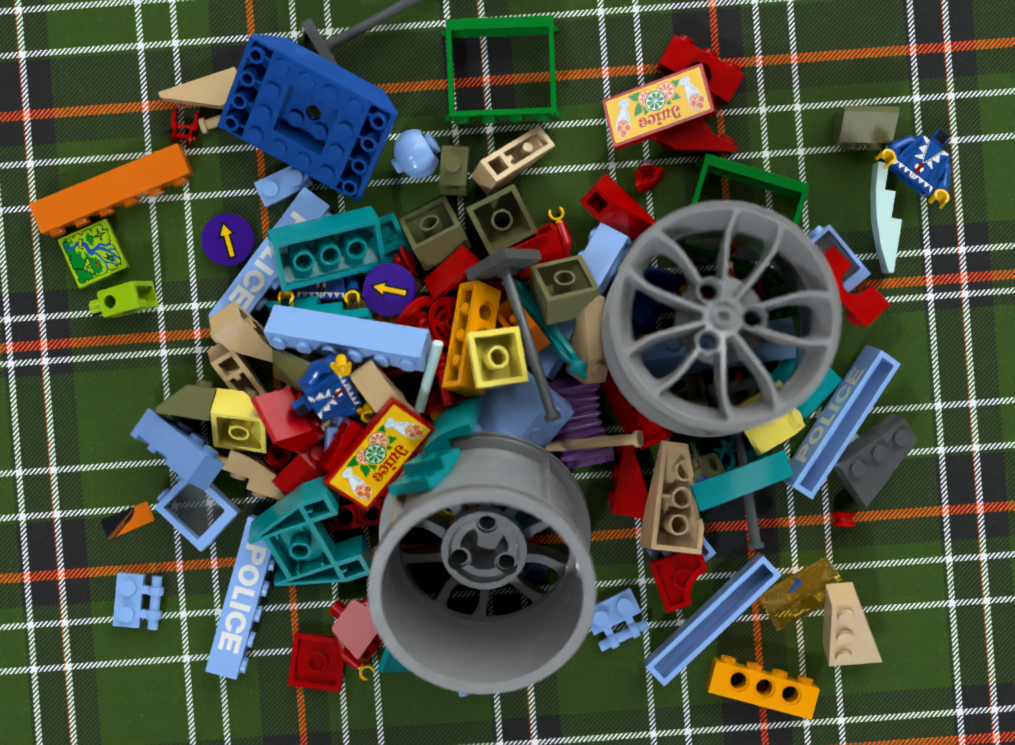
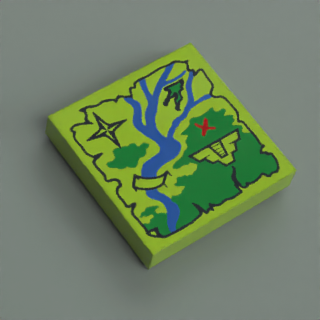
(93, 253)

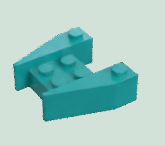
(302, 543)

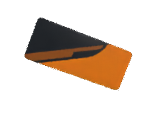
(127, 520)

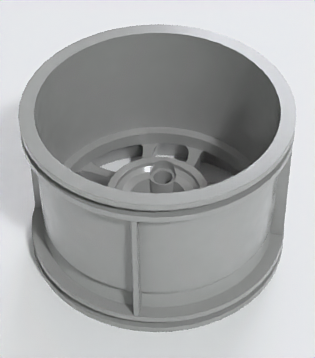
(722, 318)
(480, 650)

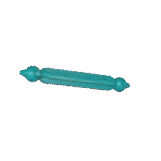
(552, 333)

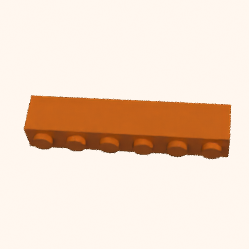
(111, 190)

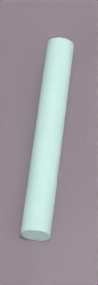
(428, 376)

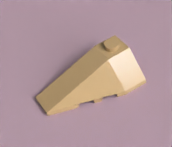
(670, 512)

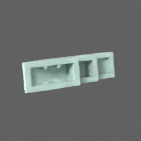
(885, 228)

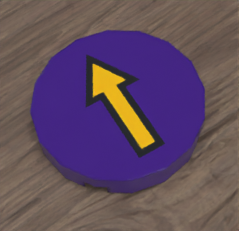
(228, 239)
(389, 289)

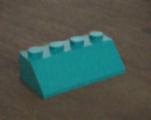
(326, 248)

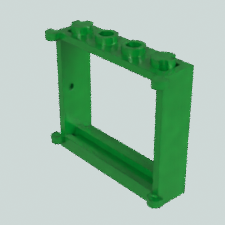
(501, 28)
(753, 177)

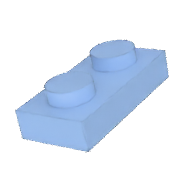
(282, 185)

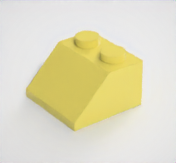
(497, 358)
(236, 422)
(773, 433)

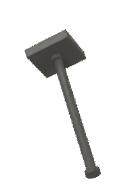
(325, 47)
(502, 267)
(733, 392)

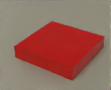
(315, 663)

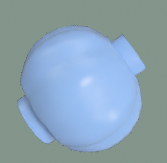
(415, 154)

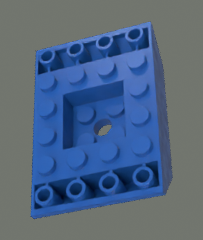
(273, 112)

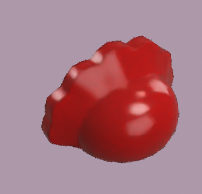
(648, 177)
(407, 260)

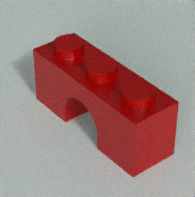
(722, 76)
(860, 307)

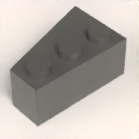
(874, 458)

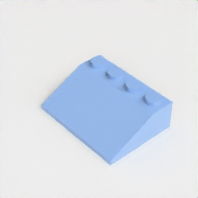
(521, 413)

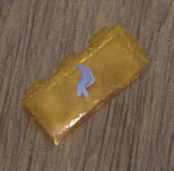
(798, 594)

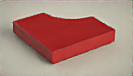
(675, 577)

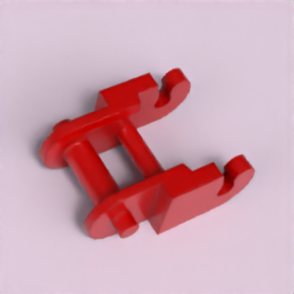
(175, 125)

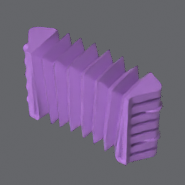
(582, 423)

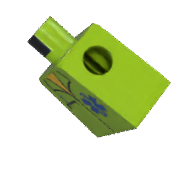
(124, 299)

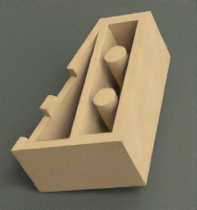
(846, 628)

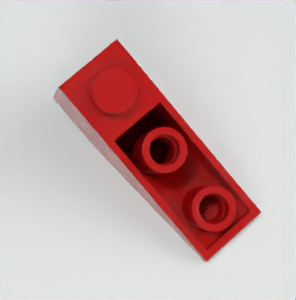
(696, 139)
(617, 209)
(629, 487)

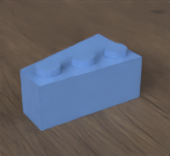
(180, 448)

